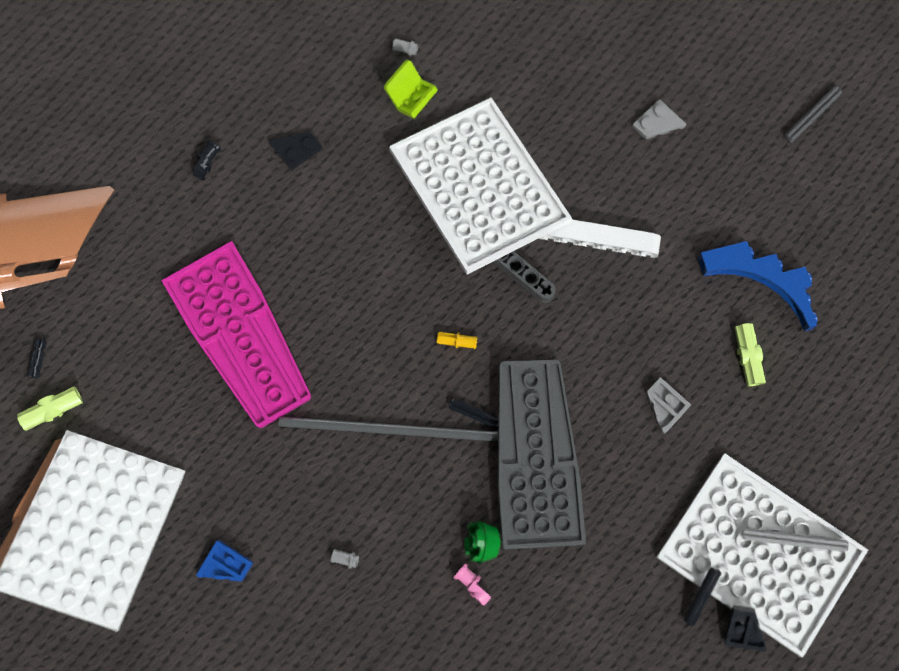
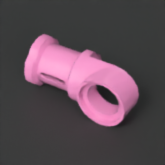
(469, 579)

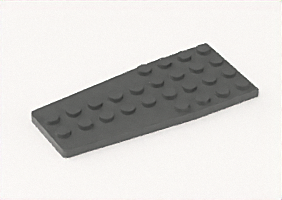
(536, 459)

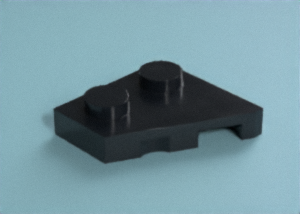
(296, 148)
(744, 629)

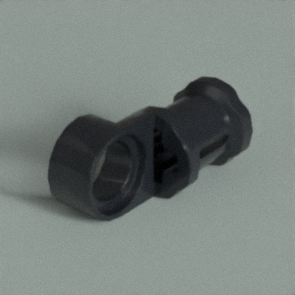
(205, 159)

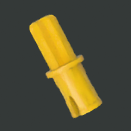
(456, 340)

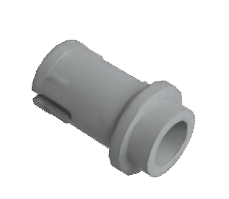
(405, 47)
(345, 558)

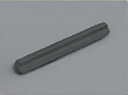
(813, 114)

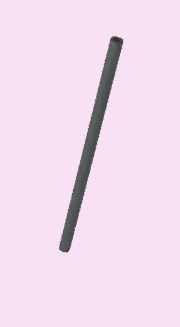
(383, 428)

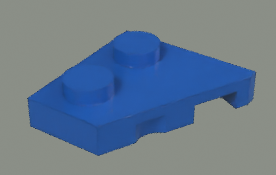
(225, 563)

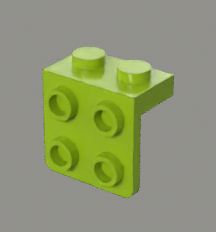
(408, 90)

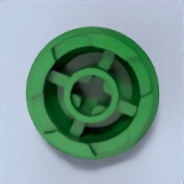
(482, 542)

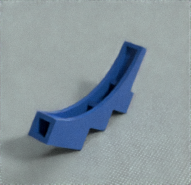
(790, 285)

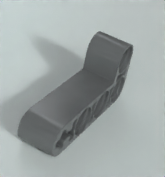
(525, 271)

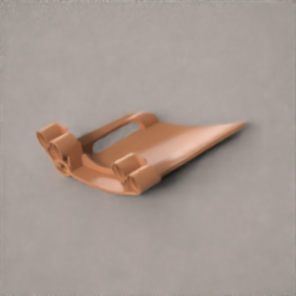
(44, 231)

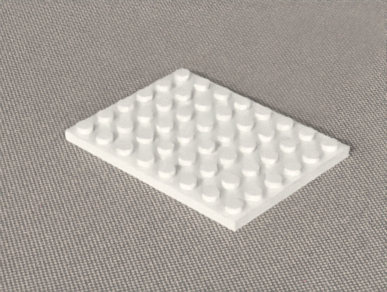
(479, 185)
(90, 530)
(784, 583)

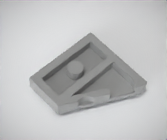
(666, 404)

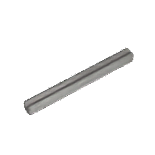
(795, 539)

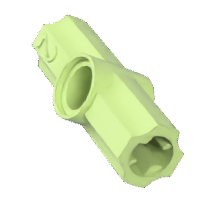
(750, 354)
(49, 408)

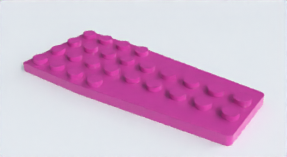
(239, 333)

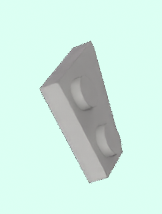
(657, 121)

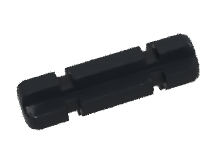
(36, 358)

